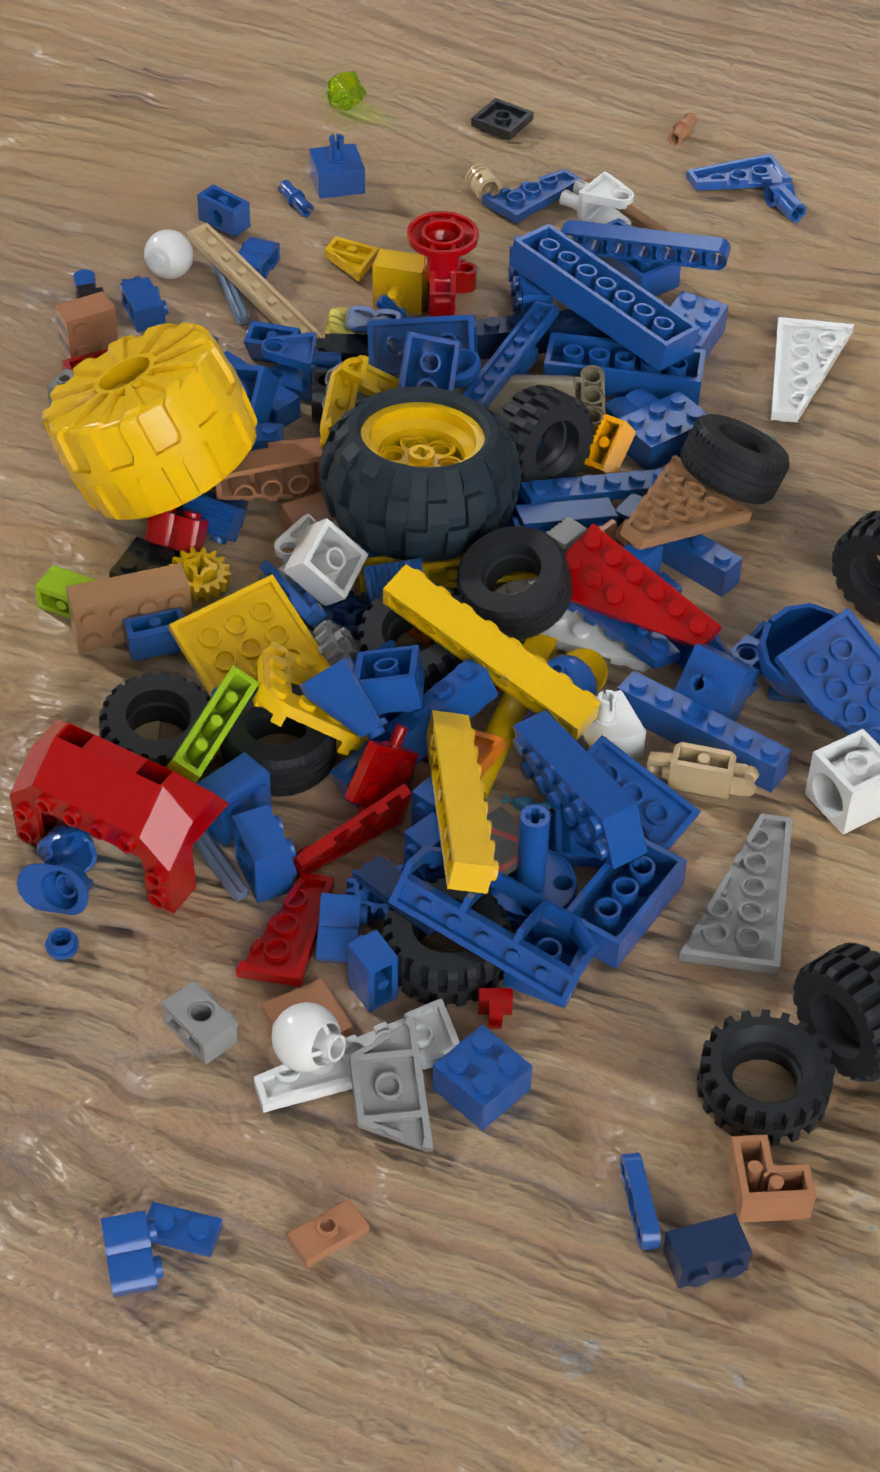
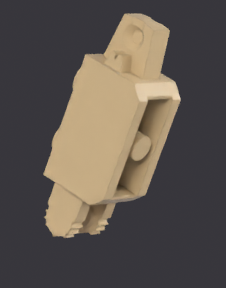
(704, 771)

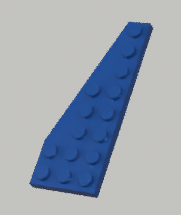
(838, 674)

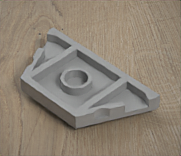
(391, 1088)

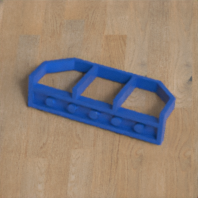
(491, 940)

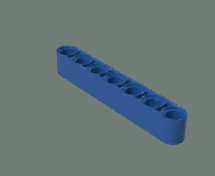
(655, 242)

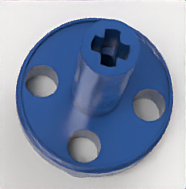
(538, 867)

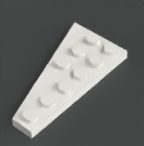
(802, 361)

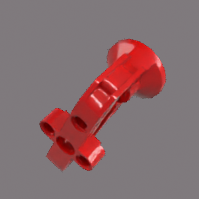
(442, 241)

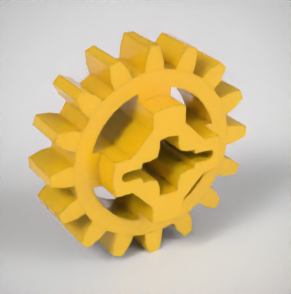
(213, 573)

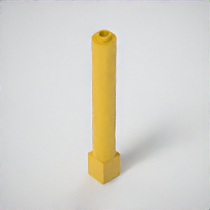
(511, 711)

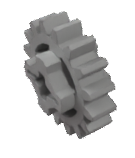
(335, 642)

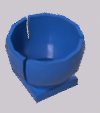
(780, 634)

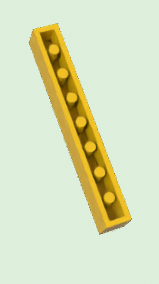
(507, 662)
(460, 803)

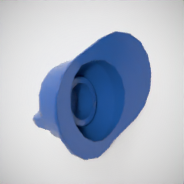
(55, 887)

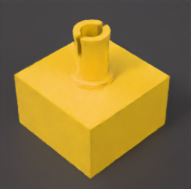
(400, 278)

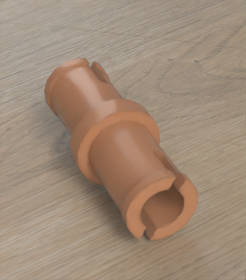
(682, 129)

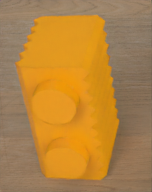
(609, 445)

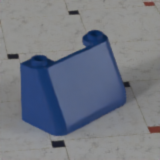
(344, 699)

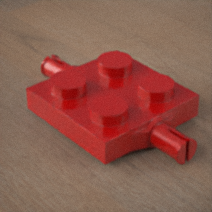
(381, 769)

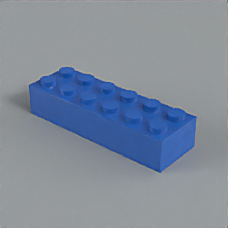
(622, 369)
(580, 789)

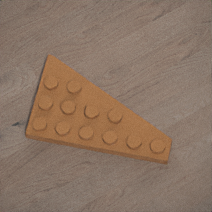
(679, 509)

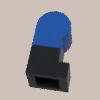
(85, 283)

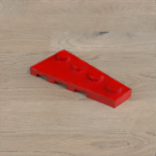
(290, 936)

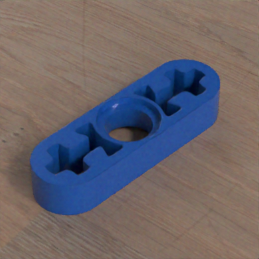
(640, 1201)

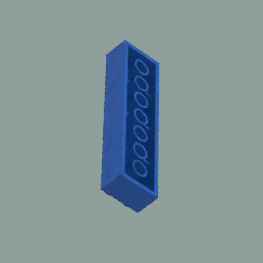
(604, 297)

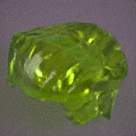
(345, 91)

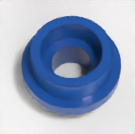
(60, 937)

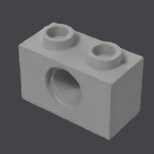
(200, 1022)

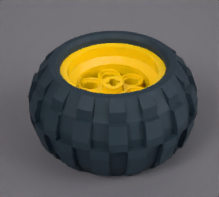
(419, 473)

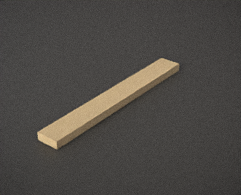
(247, 279)

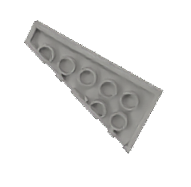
(748, 909)

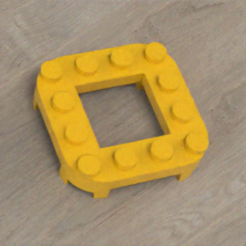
(344, 382)
(274, 693)

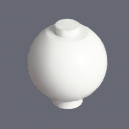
(168, 254)
(307, 1037)

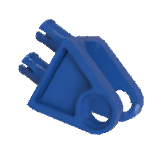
(298, 359)

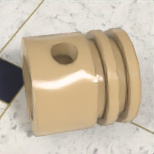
(482, 180)

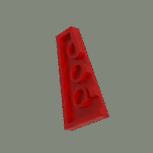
(359, 830)

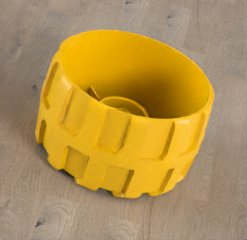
(151, 421)

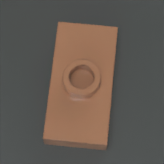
(327, 1233)

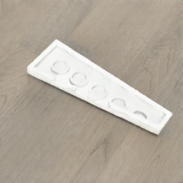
(287, 1087)

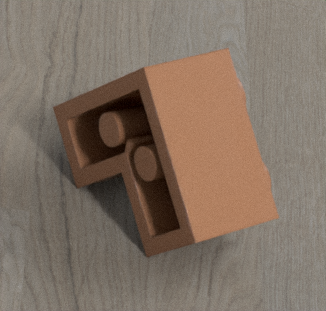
(767, 1190)

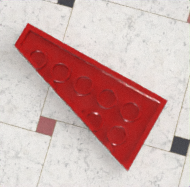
(625, 589)

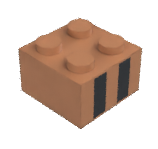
(86, 324)

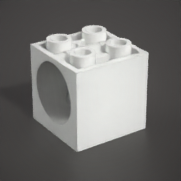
(846, 781)

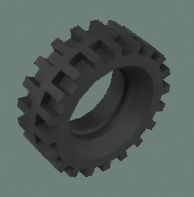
(772, 1041)

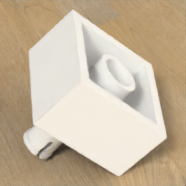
(325, 562)
(617, 723)

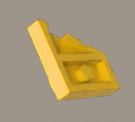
(351, 256)

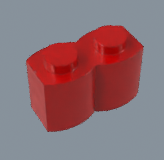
(177, 530)

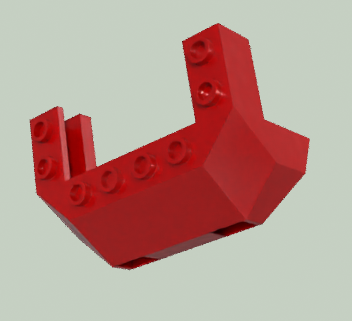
(116, 799)

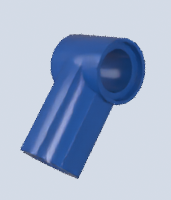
(783, 197)

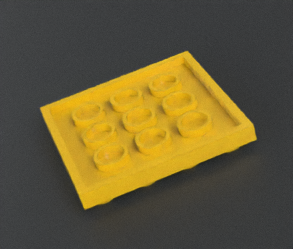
(240, 629)

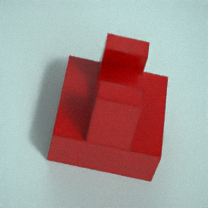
(495, 1004)

